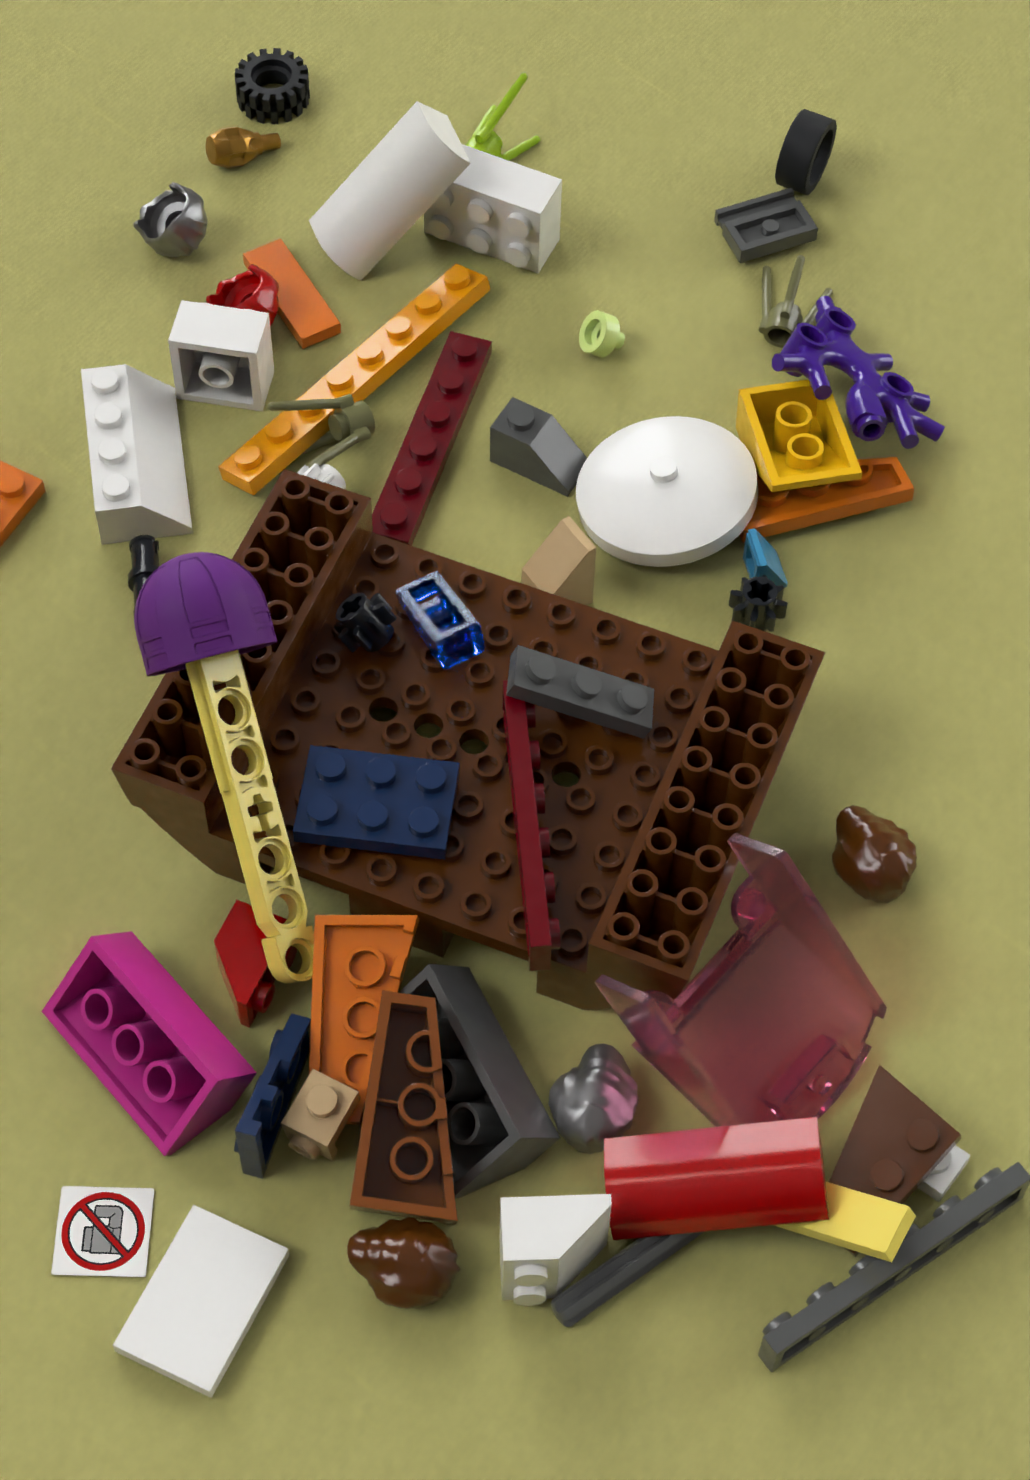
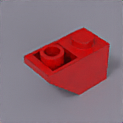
(244, 962)

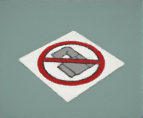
(103, 1231)

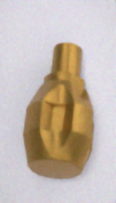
(237, 146)

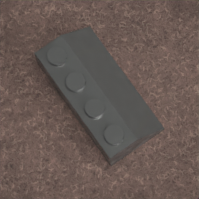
(490, 1102)

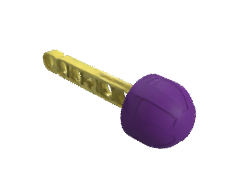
(201, 618)

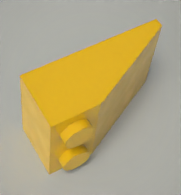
(795, 436)

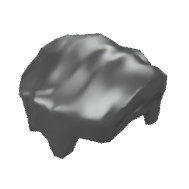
(173, 221)
(594, 1099)

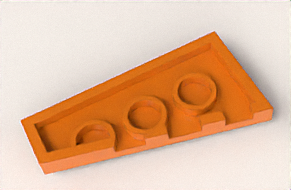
(881, 486)
(351, 967)

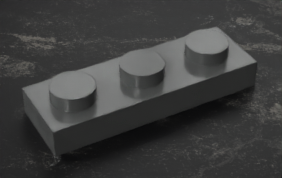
(580, 692)

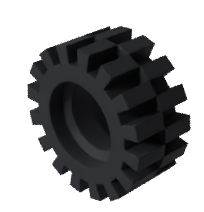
(272, 102)

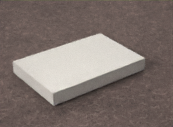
(201, 1301)

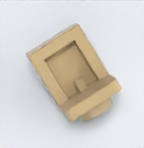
(319, 1115)

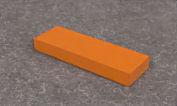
(299, 301)

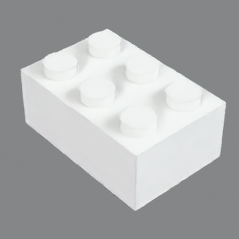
(500, 211)

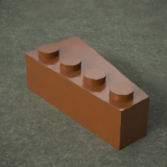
(404, 1130)

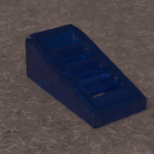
(452, 643)

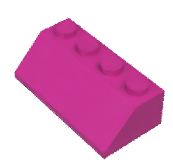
(147, 1040)

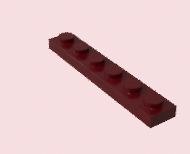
(430, 437)
(531, 841)

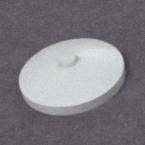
(667, 491)

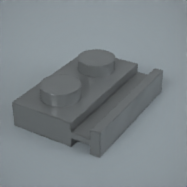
(766, 225)

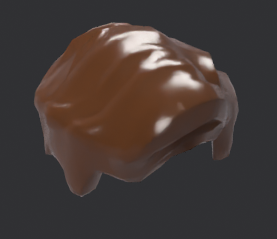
(872, 855)
(405, 1261)

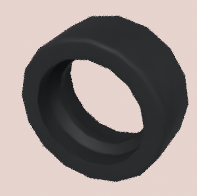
(805, 151)

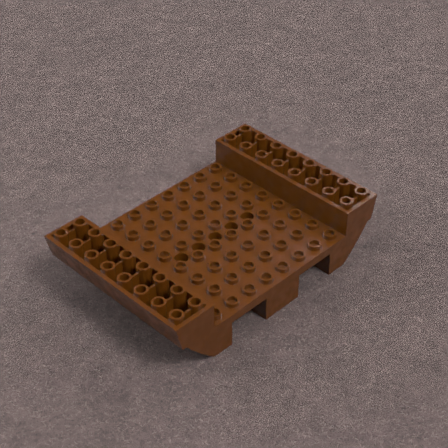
(631, 843)

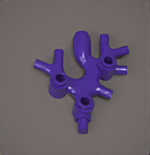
(873, 397)

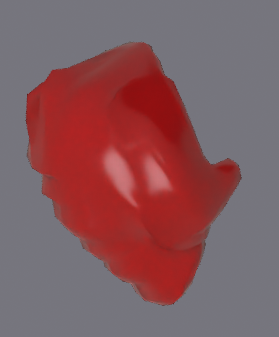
(249, 290)

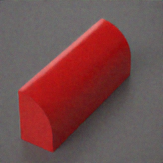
(715, 1178)

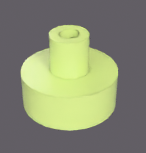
(600, 334)

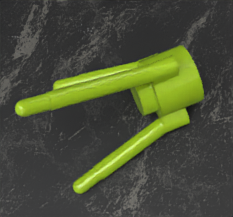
(487, 140)

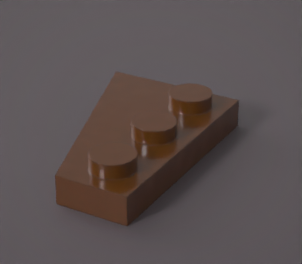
(892, 1143)

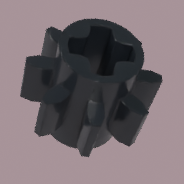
(758, 603)
(365, 622)

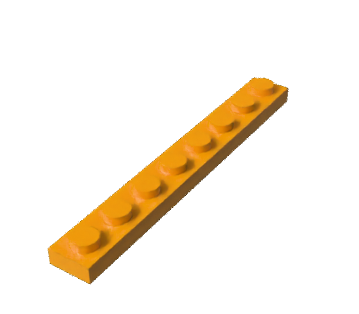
(356, 375)

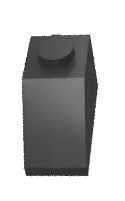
(535, 447)

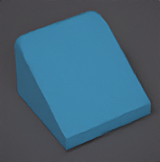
(762, 559)

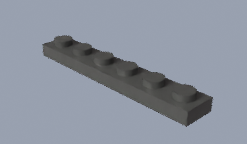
(874, 1277)

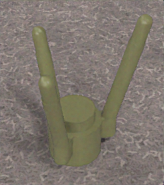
(781, 320)
(350, 423)

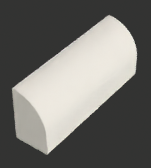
(390, 190)

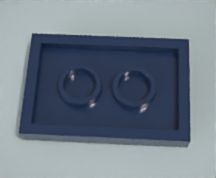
(377, 802)

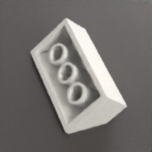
(135, 455)

